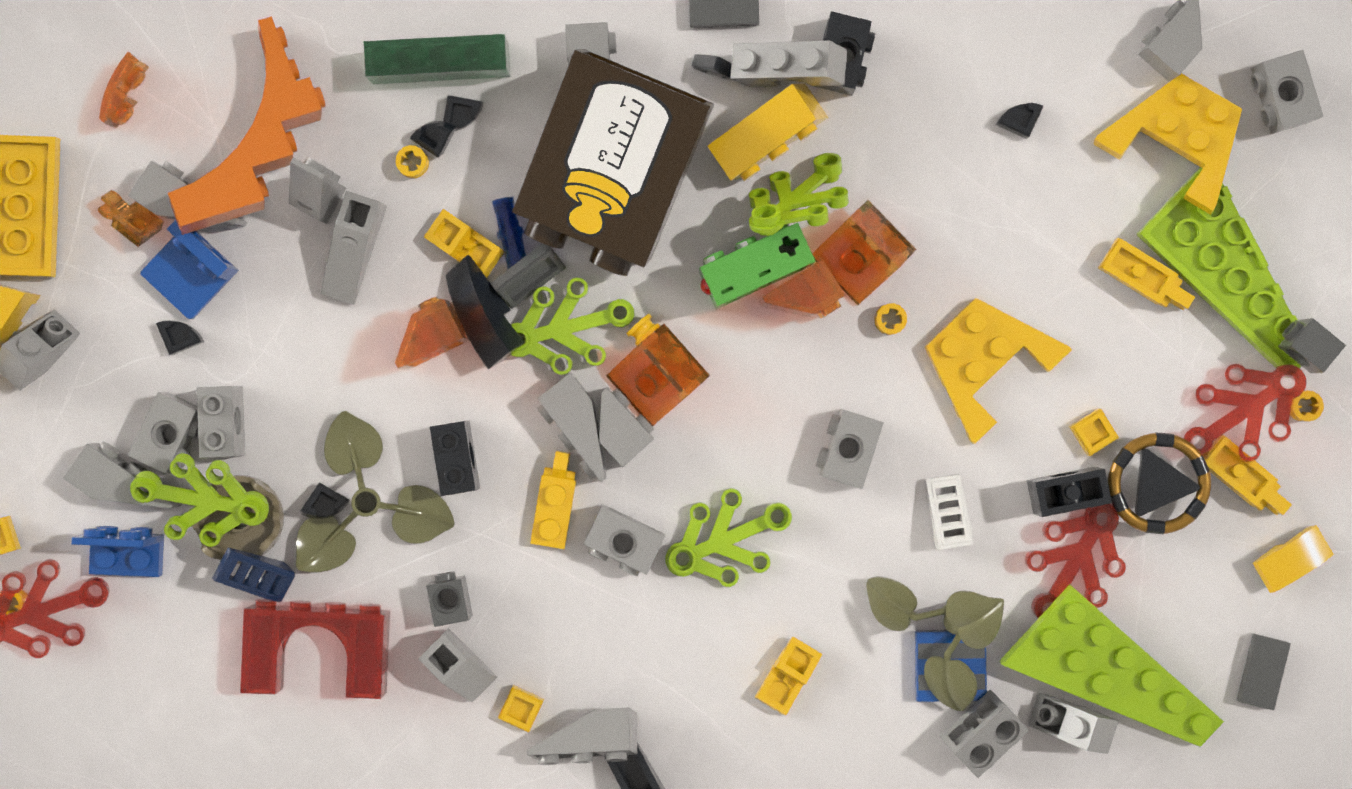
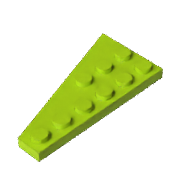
(1224, 267)
(1095, 660)

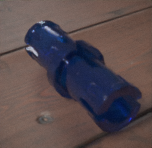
(509, 230)

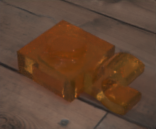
(131, 220)

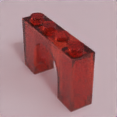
(361, 631)

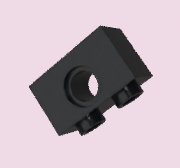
(855, 35)
(455, 458)
(1069, 491)

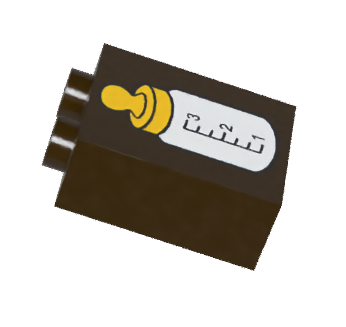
(610, 161)

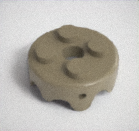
(251, 539)

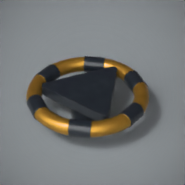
(1159, 483)

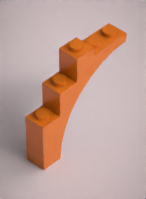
(232, 186)

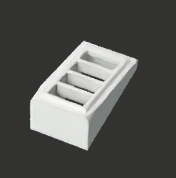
(961, 509)

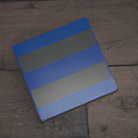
(935, 643)

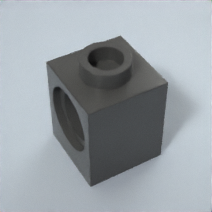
(1311, 345)
(446, 614)

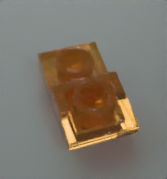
(116, 102)

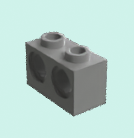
(984, 733)

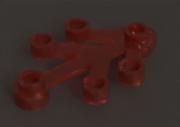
(1251, 406)
(1079, 555)
(36, 612)

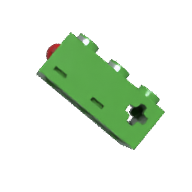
(754, 265)

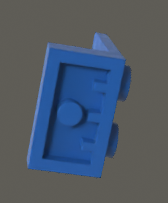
(188, 271)
(123, 552)

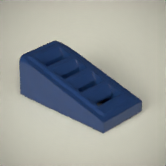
(273, 583)

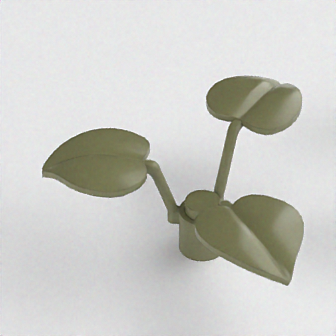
(417, 519)
(966, 614)

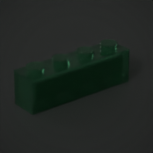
(437, 59)

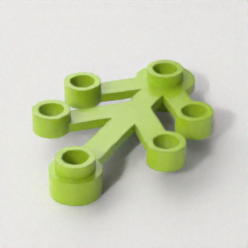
(770, 218)
(561, 328)
(204, 499)
(722, 541)

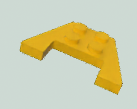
(1189, 123)
(975, 349)

